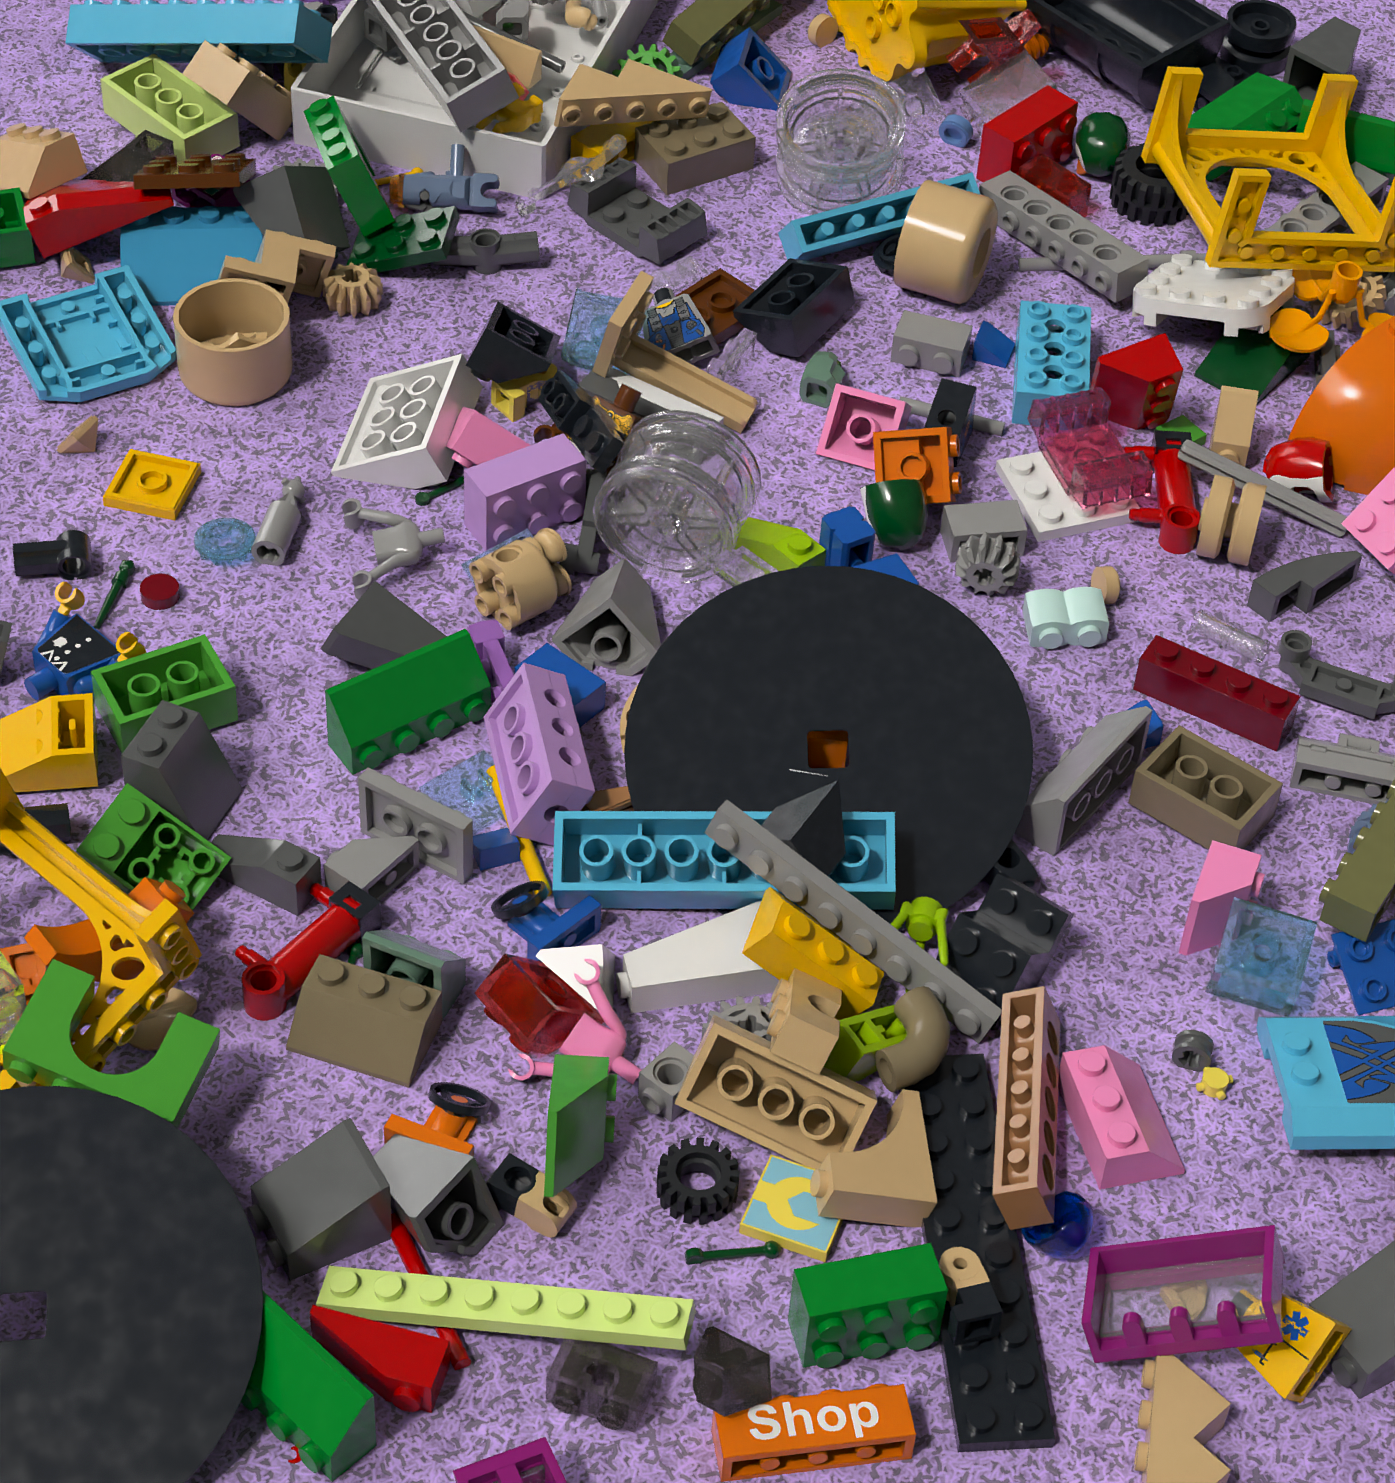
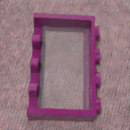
(1184, 1294)

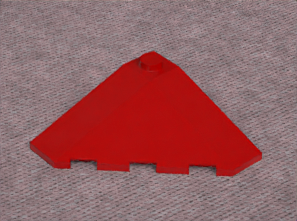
(87, 210)

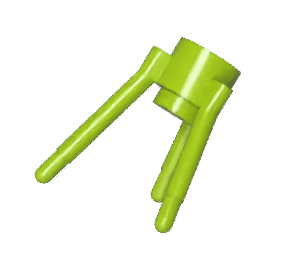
(923, 921)

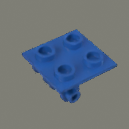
(1367, 967)

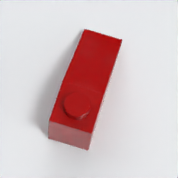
(391, 1360)

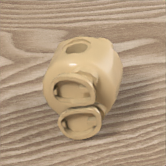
(521, 578)

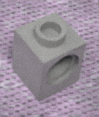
(662, 1081)

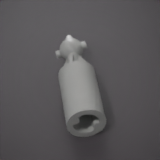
(279, 524)

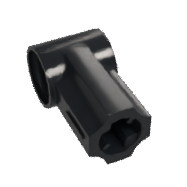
(66, 555)

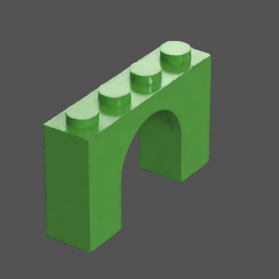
(44, 1054)

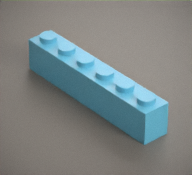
(855, 223)

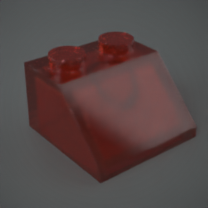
(532, 1004)

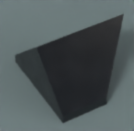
(812, 827)

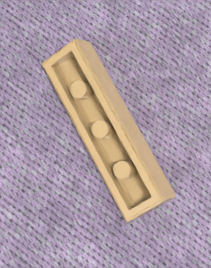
(516, 57)

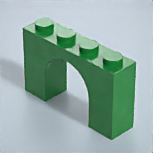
(348, 165)

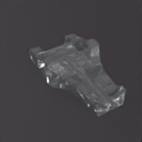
(573, 171)

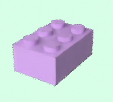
(524, 491)

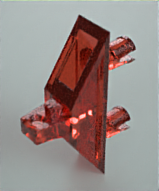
(994, 39)

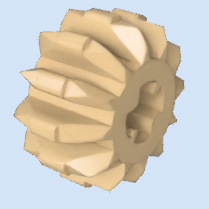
(352, 289)

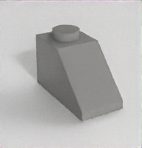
(373, 864)

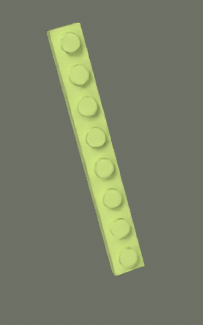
(509, 1307)

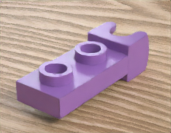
(491, 650)

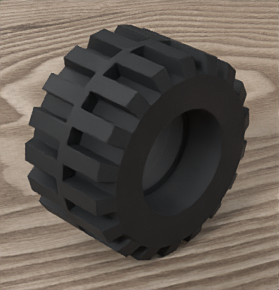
(1144, 191)

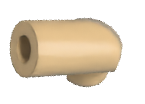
(579, 16)

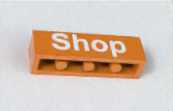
(815, 1432)

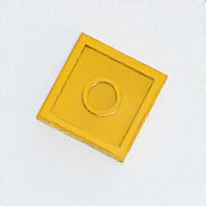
(152, 484)

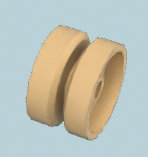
(1230, 520)

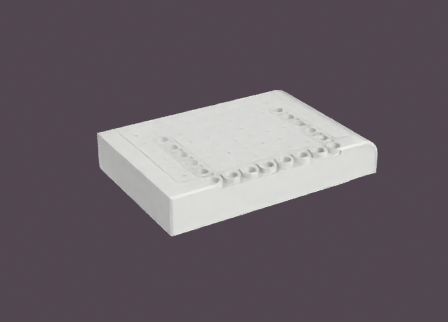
(408, 128)

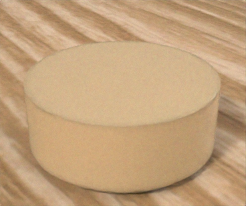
(822, 30)
(1108, 581)

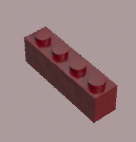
(1216, 692)

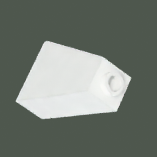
(695, 966)

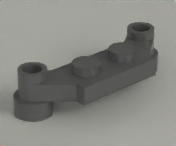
(581, 556)
(1332, 683)

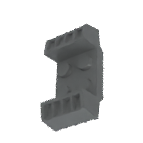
(634, 218)

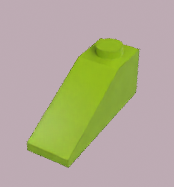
(780, 545)
(860, 1039)

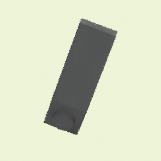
(271, 870)

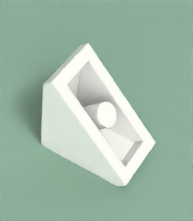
(570, 960)

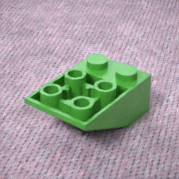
(145, 840)

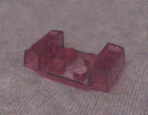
(1085, 451)

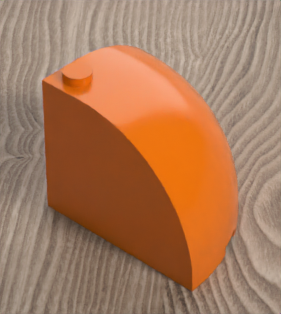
(1356, 411)

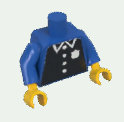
(72, 649)

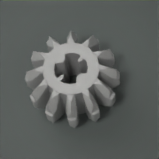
(987, 564)

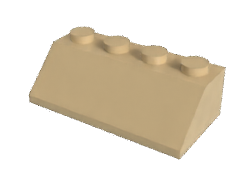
(772, 1099)

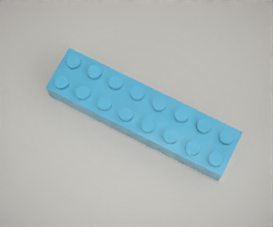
(177, 29)
(673, 864)

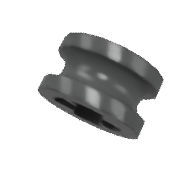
(1192, 1050)

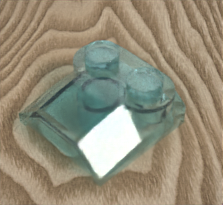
(587, 328)

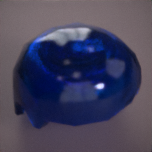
(1070, 1228)

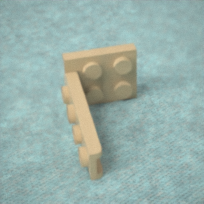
(658, 367)

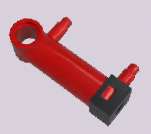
(1174, 491)
(274, 981)

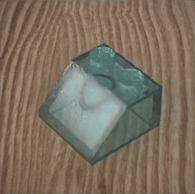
(1261, 957)

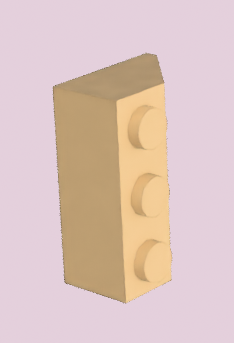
(38, 159)

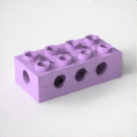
(537, 752)

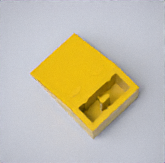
(51, 744)

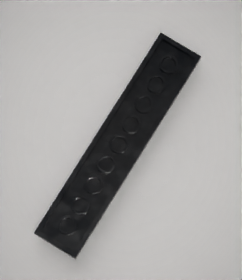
(996, 1381)

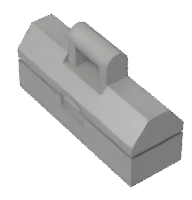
(1343, 769)

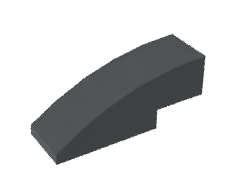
(1303, 583)

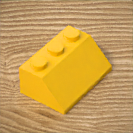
(791, 938)

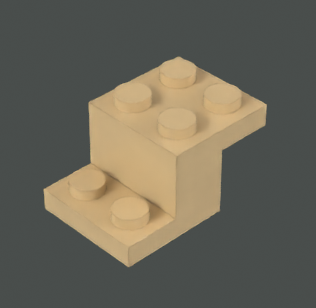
(285, 264)

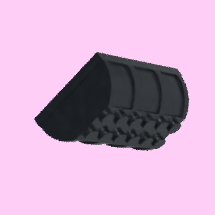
(1132, 39)

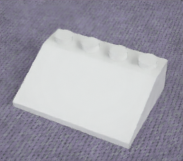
(406, 424)

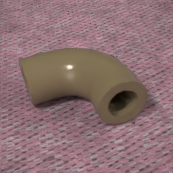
(924, 1042)

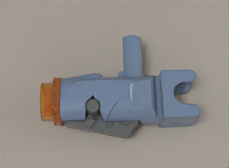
(427, 191)

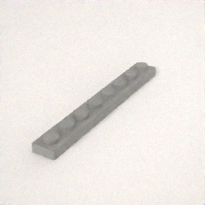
(850, 919)

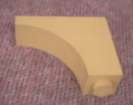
(883, 1182)

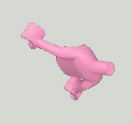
(591, 1037)

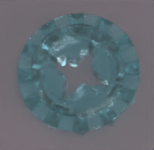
(217, 532)

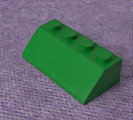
(1252, 105)
(1367, 138)
(407, 702)
(309, 1396)

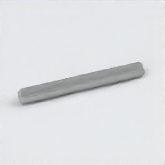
(1275, 493)

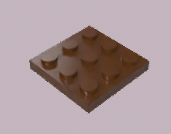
(195, 172)

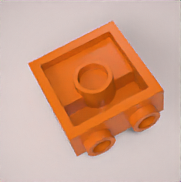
(922, 456)

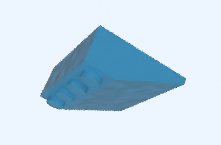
(185, 248)

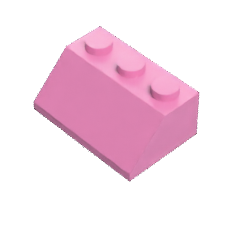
(1116, 1118)

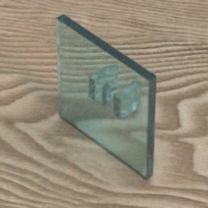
(468, 790)

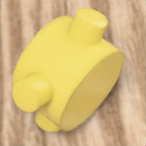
(1214, 1082)

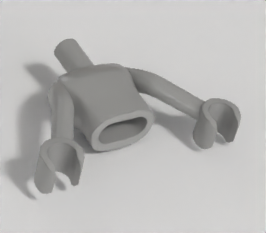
(393, 546)

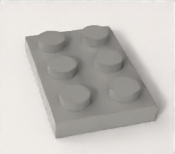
(398, 811)

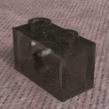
(624, 1379)

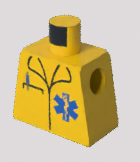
(1306, 1349)

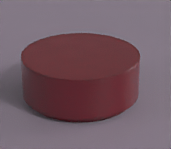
(159, 591)

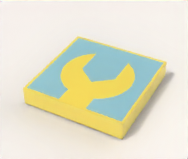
(787, 1211)

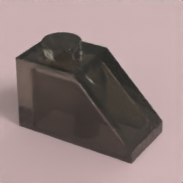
(730, 1373)

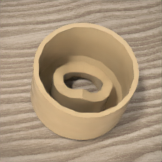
(945, 242)
(233, 341)

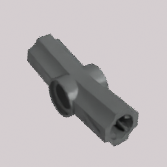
(490, 251)

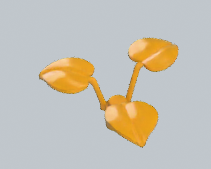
(1302, 334)

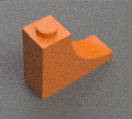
(80, 945)

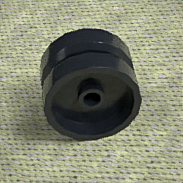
(1258, 36)

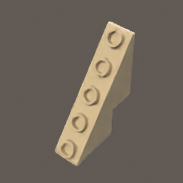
(633, 96)
(1178, 1423)

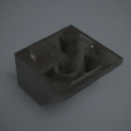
(131, 157)

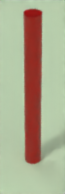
(414, 1264)

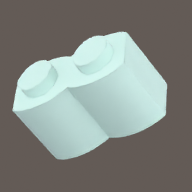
(1065, 617)

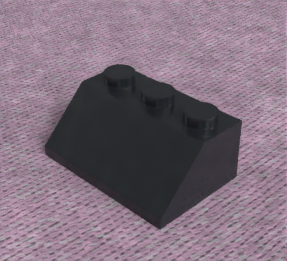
(797, 305)
(511, 347)

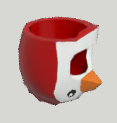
(1302, 466)

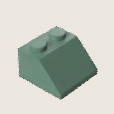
(415, 962)

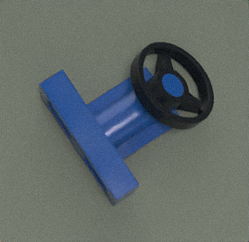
(540, 924)

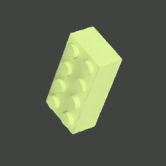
(167, 103)

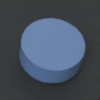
(956, 130)

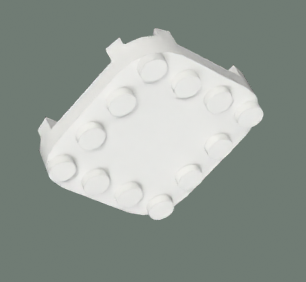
(1228, 295)

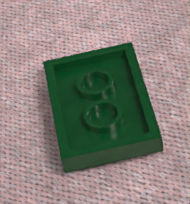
(407, 240)

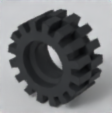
(691, 1201)

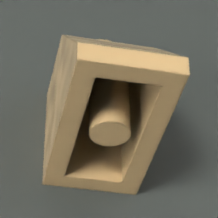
(1234, 423)

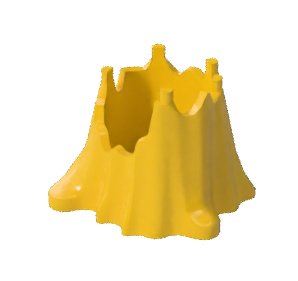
(910, 34)

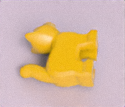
(516, 115)

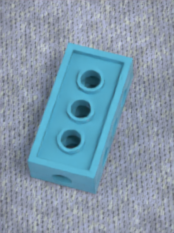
(1032, 362)

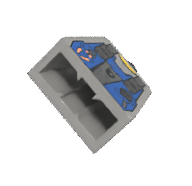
(678, 327)

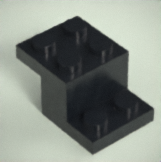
(1006, 940)

